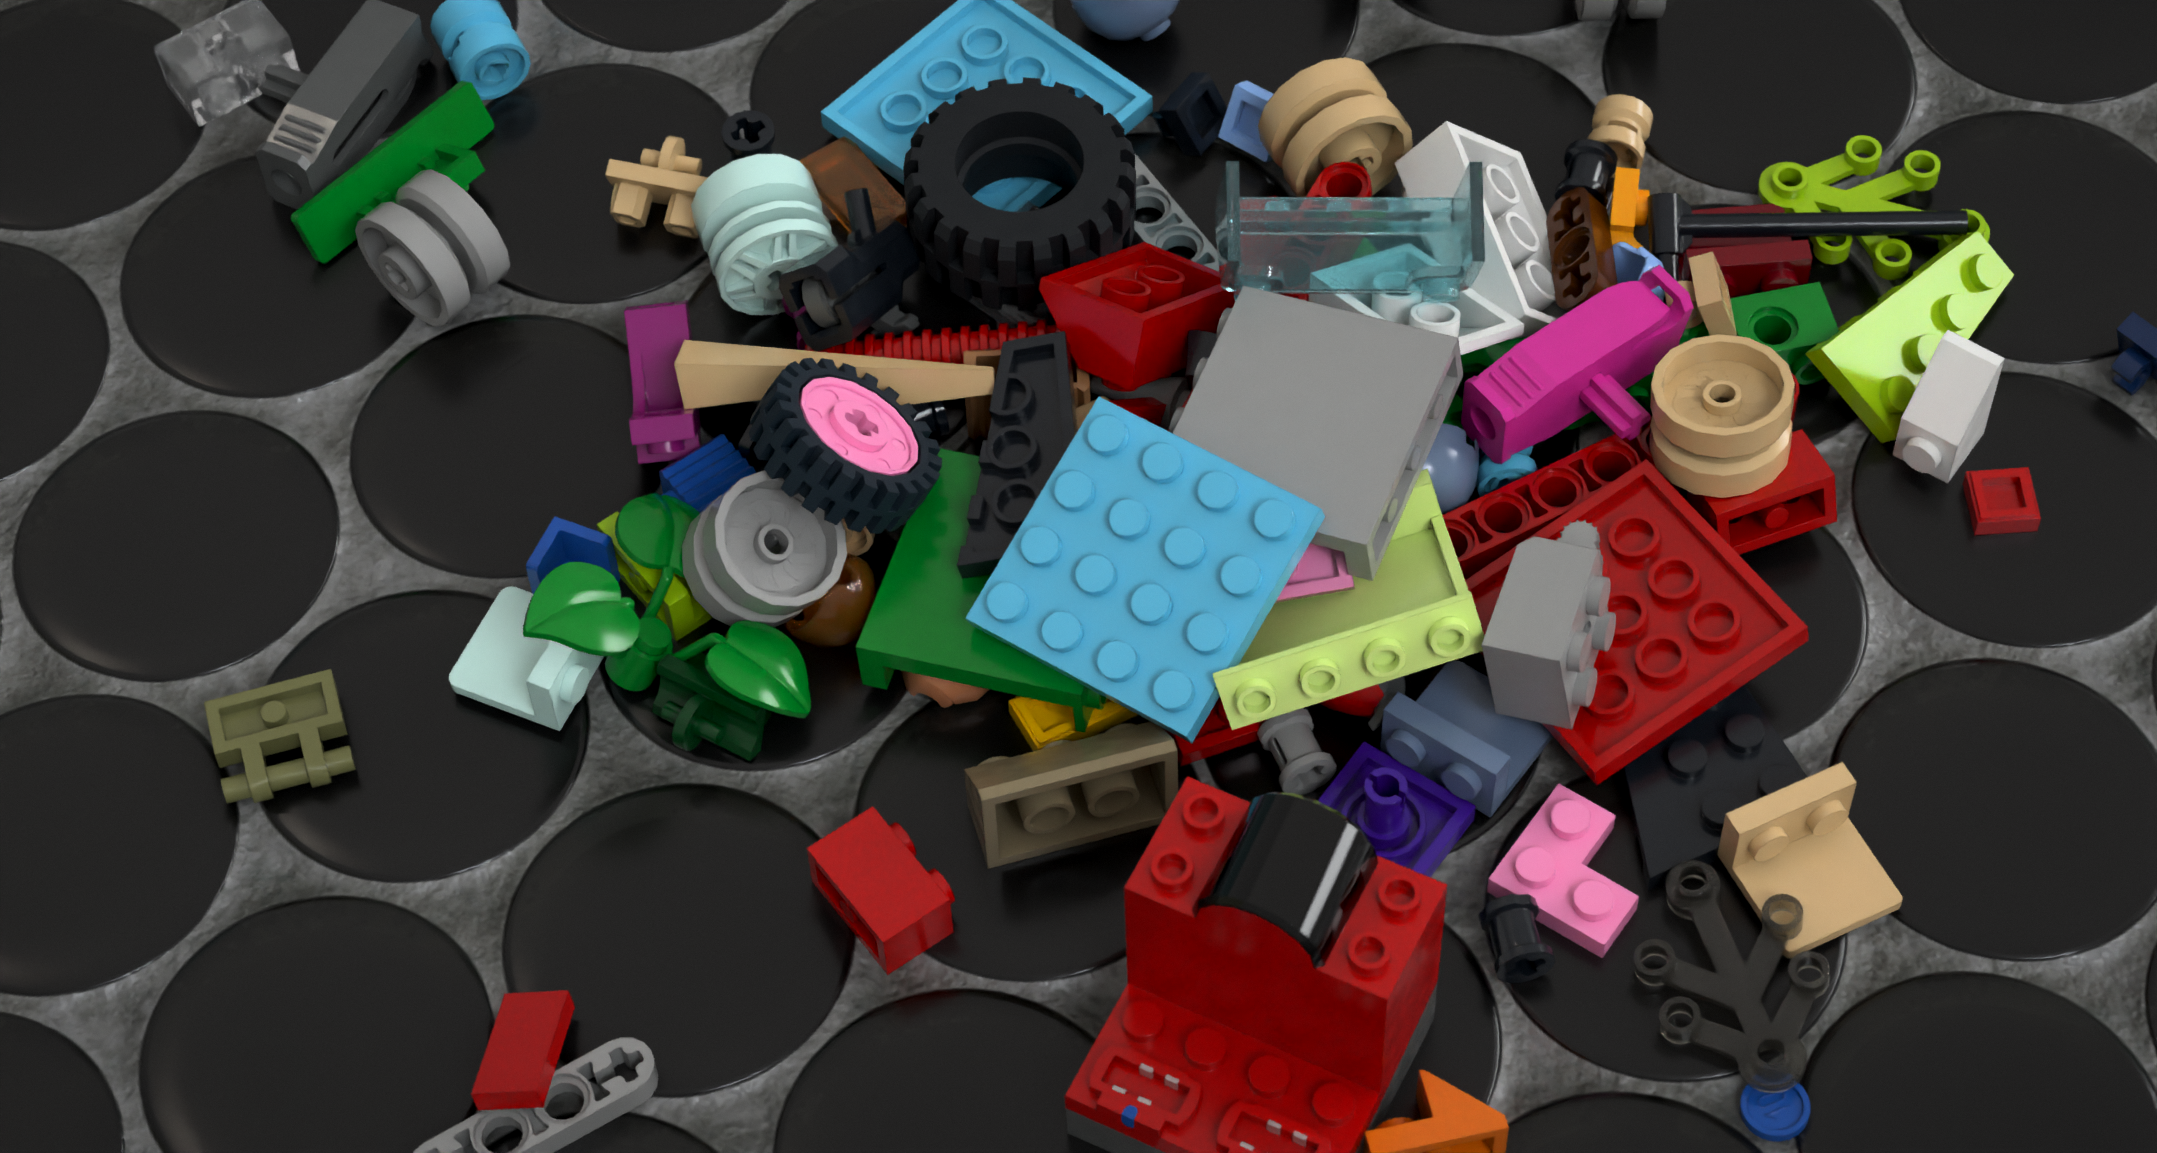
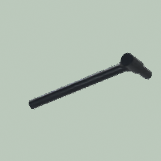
(1674, 226)

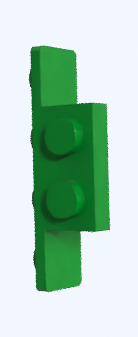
(432, 140)

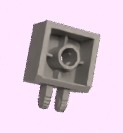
(1550, 628)

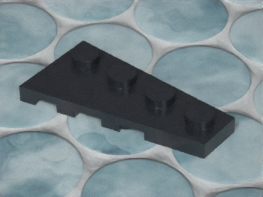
(1025, 441)

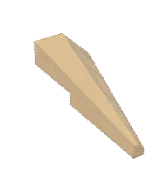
(737, 373)

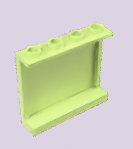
(1353, 639)

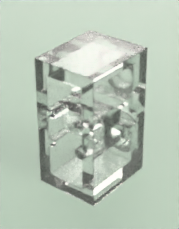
(224, 59)

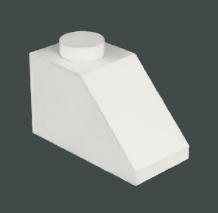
(1948, 407)

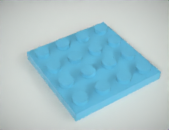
(967, 49)
(1145, 568)

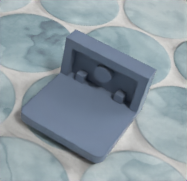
(1461, 739)

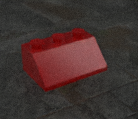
(1134, 312)

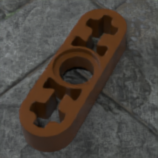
(1579, 248)

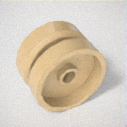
(1332, 117)
(1721, 415)

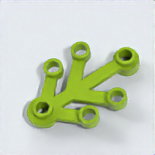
(1807, 190)

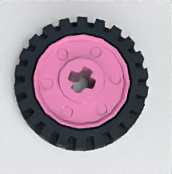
(845, 445)

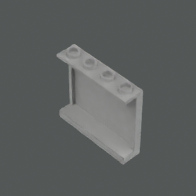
(1325, 411)

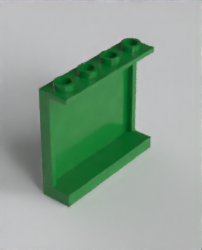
(924, 605)

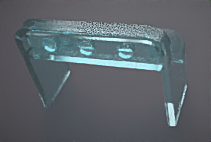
(1351, 241)

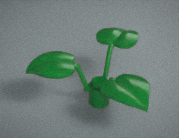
(585, 611)

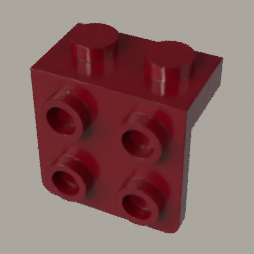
(1752, 263)

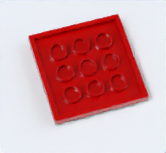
(1686, 620)

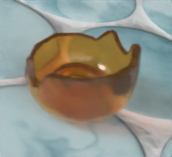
(841, 611)

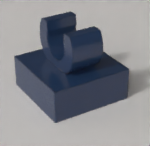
(2138, 354)

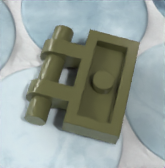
(276, 720)

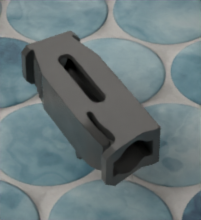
(342, 104)

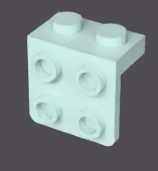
(519, 672)

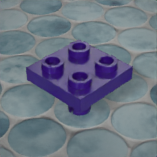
(1399, 809)

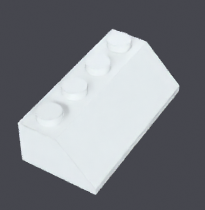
(1515, 229)

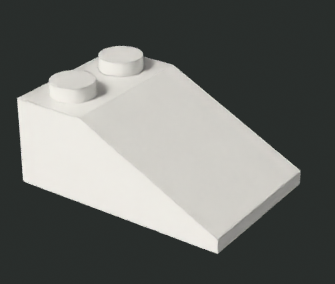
(1471, 318)

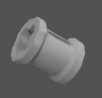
(1296, 752)

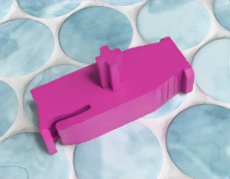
(1577, 368)

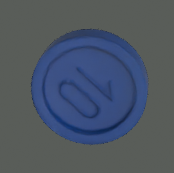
(1775, 1114)

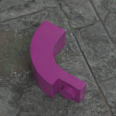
(658, 420)

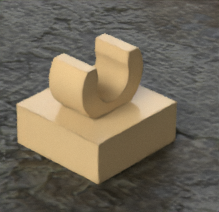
(1709, 296)

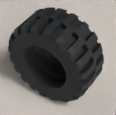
(1007, 135)

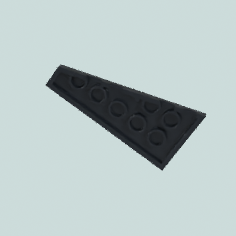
(1700, 775)

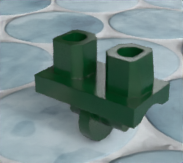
(706, 710)

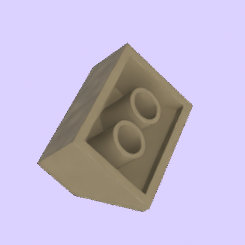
(1072, 792)

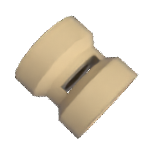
(1624, 126)

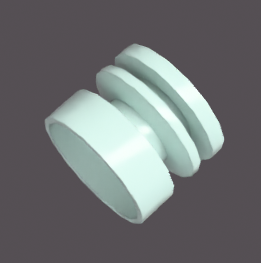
(757, 224)

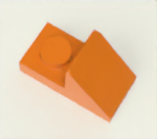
(1448, 1124)

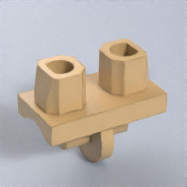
(661, 178)

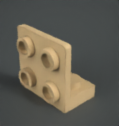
(1809, 849)

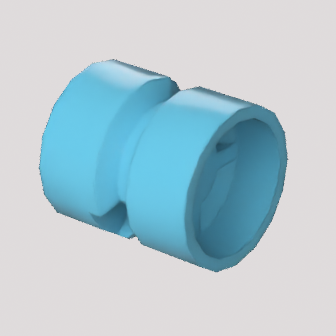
(480, 46)

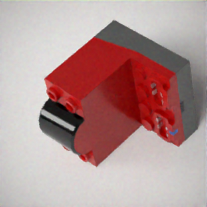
(1265, 986)

